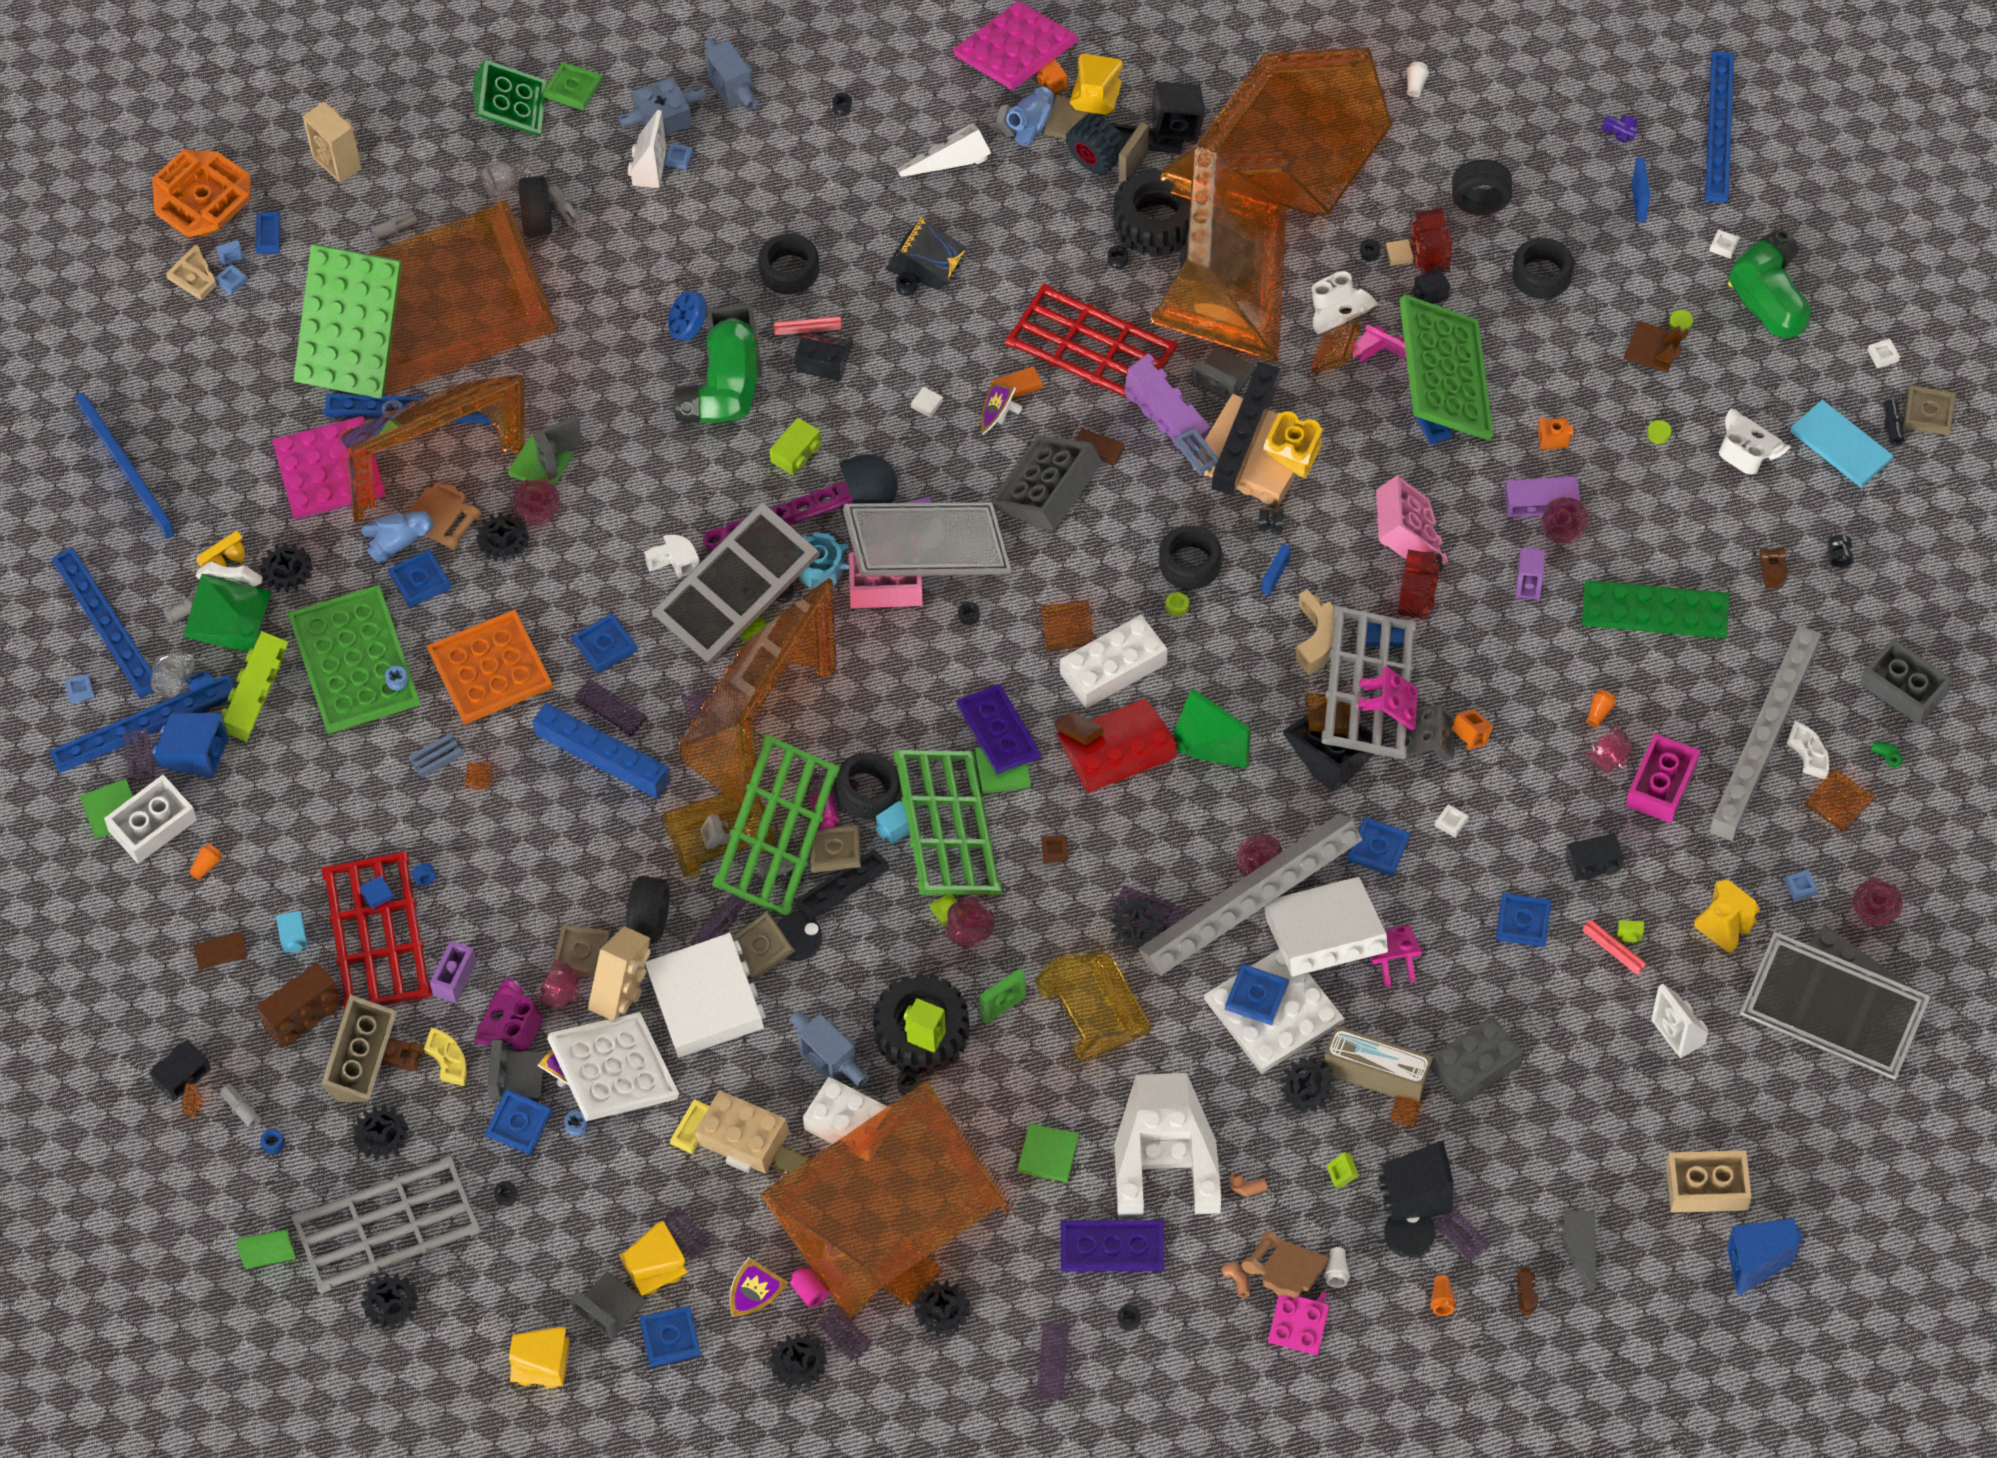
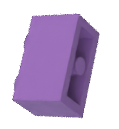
(1530, 573)
(453, 972)

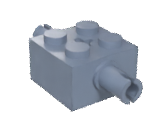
(729, 74)
(665, 97)
(827, 1049)

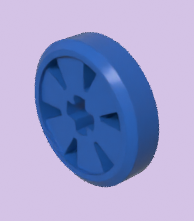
(687, 315)

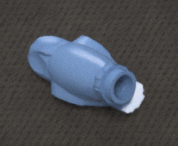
(1031, 115)
(395, 533)

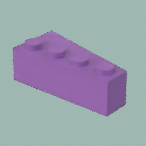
(1161, 402)

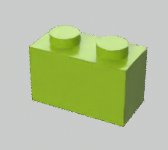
(795, 446)
(925, 1025)

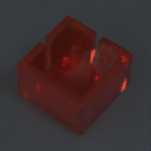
(1430, 241)
(1418, 584)

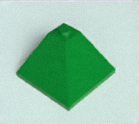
(509, 97)
(227, 613)
(1211, 733)

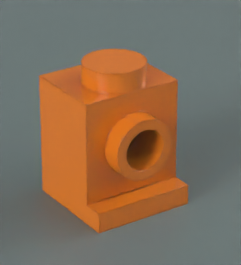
(1053, 77)
(1554, 433)
(1472, 728)

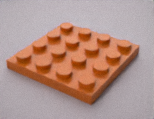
(489, 667)

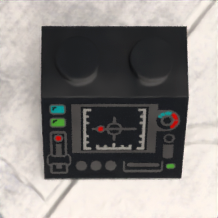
(822, 355)

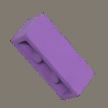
(1533, 495)

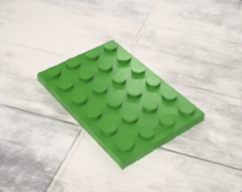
(347, 321)
(1446, 367)
(346, 655)

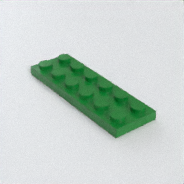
(1655, 609)

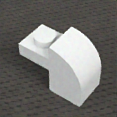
(675, 551)

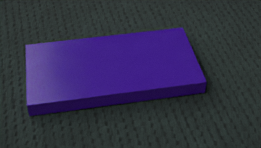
(998, 729)
(1112, 1245)

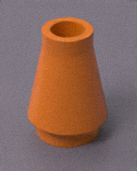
(1600, 707)
(205, 860)
(1442, 1296)

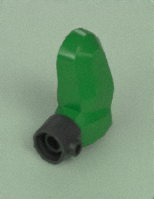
(1767, 288)
(729, 377)

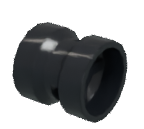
(1276, 519)
(1840, 551)

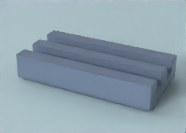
(1191, 457)
(433, 752)

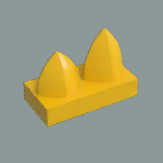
(229, 546)

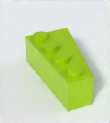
(253, 685)

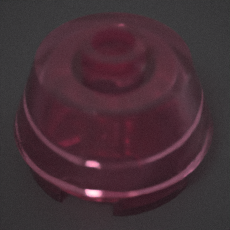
(536, 501)
(1564, 520)
(1610, 751)
(1255, 852)
(1877, 902)
(969, 922)
(559, 986)

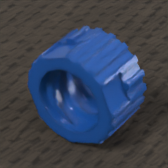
(423, 874)
(274, 1148)

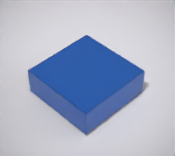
(199, 680)
(376, 892)

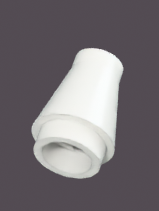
(1416, 77)
(1337, 1269)

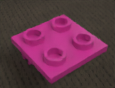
(1375, 340)
(1398, 697)
(1400, 943)
(1299, 1323)

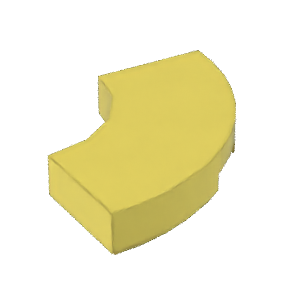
(448, 1055)

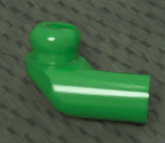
(1889, 752)

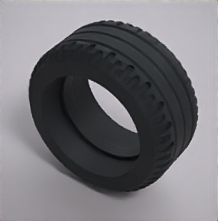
(1482, 200)
(535, 206)
(788, 245)
(1548, 250)
(1190, 577)
(875, 766)
(648, 907)

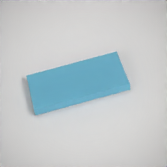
(1841, 443)

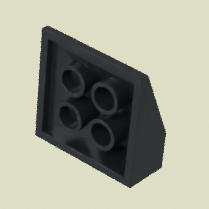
(1328, 763)

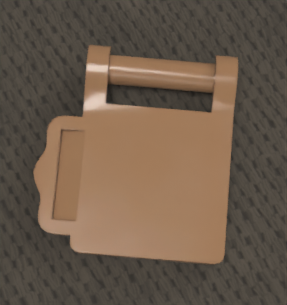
(445, 506)
(1288, 1268)

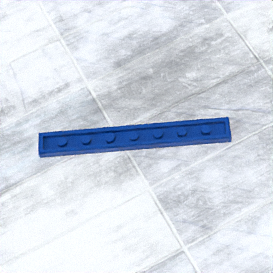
(1719, 127)
(371, 408)
(125, 465)
(105, 621)
(152, 718)

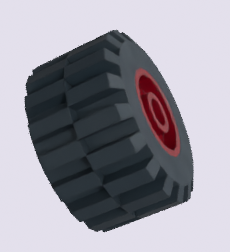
(1095, 143)

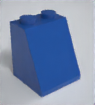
(192, 743)
(1761, 1251)

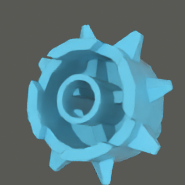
(827, 564)

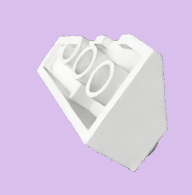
(961, 149)

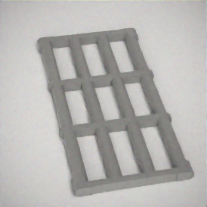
(1359, 660)
(367, 1243)

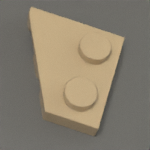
(193, 274)

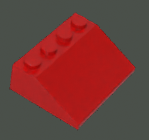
(1131, 743)

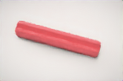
(807, 325)
(1614, 947)

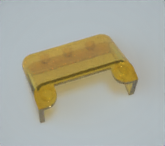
(684, 833)
(1095, 1000)

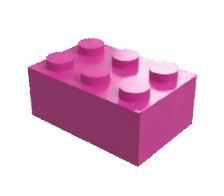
(1663, 778)

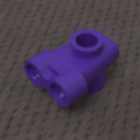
(1624, 129)

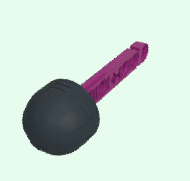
(867, 481)

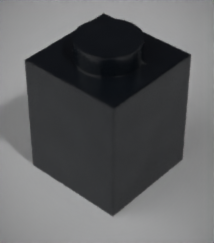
(1431, 286)

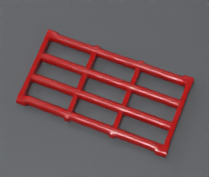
(1078, 326)
(360, 912)

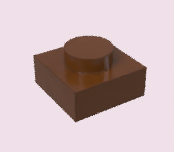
(1054, 849)

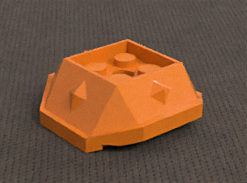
(200, 192)

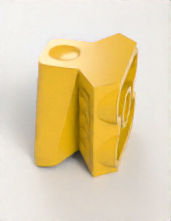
(1096, 84)
(1294, 442)
(1727, 915)
(654, 1260)
(539, 1357)

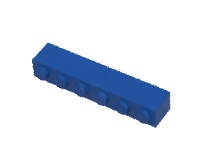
(601, 750)

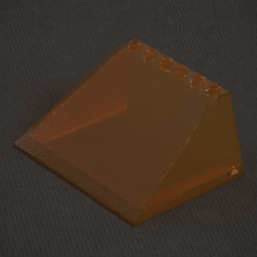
(1303, 125)
(1233, 261)
(463, 296)
(496, 398)
(722, 735)
(885, 1197)

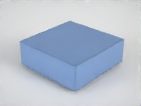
(678, 156)
(229, 252)
(231, 279)
(79, 688)
(1801, 885)

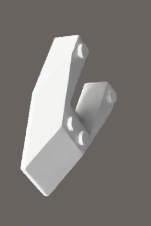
(1165, 1130)

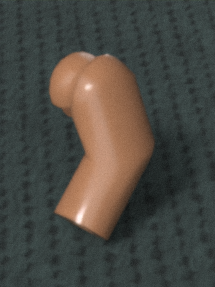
(1246, 1188)
(1235, 1271)

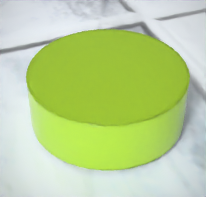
(1681, 318)
(1659, 432)
(1177, 604)

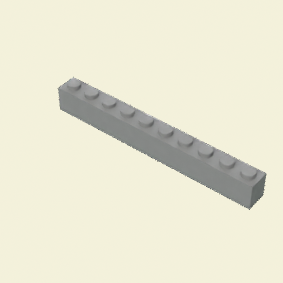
(1765, 733)
(1250, 894)

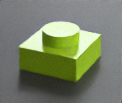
(941, 906)
(1630, 931)
(1342, 1170)

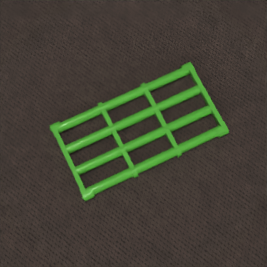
(939, 842)
(758, 843)

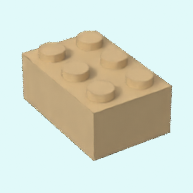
(332, 141)
(619, 973)
(742, 1131)
(1708, 1181)

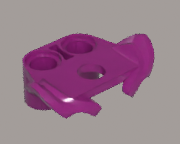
(519, 1021)

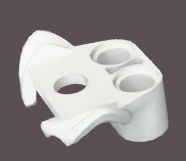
(1334, 294)
(1744, 449)

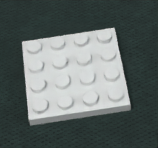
(1301, 1018)
(613, 1066)

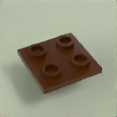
(1655, 346)

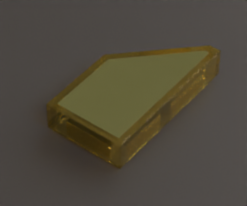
(788, 1160)

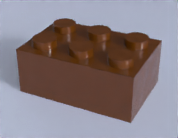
(299, 1005)

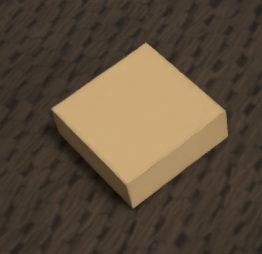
(1399, 252)

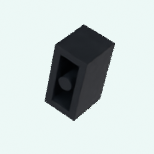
(1594, 857)
(181, 1067)

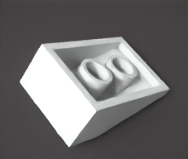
(649, 154)
(1677, 1022)

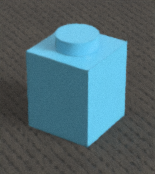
(893, 823)
(292, 932)

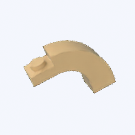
(1314, 652)

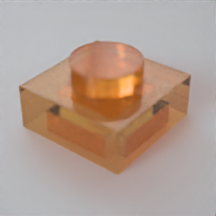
(478, 775)
(191, 1101)
(1405, 1111)

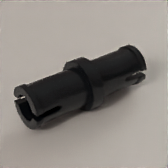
(1893, 422)

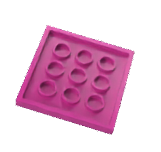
(1015, 45)
(314, 469)

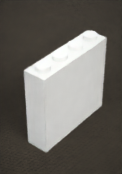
(1326, 926)
(705, 994)

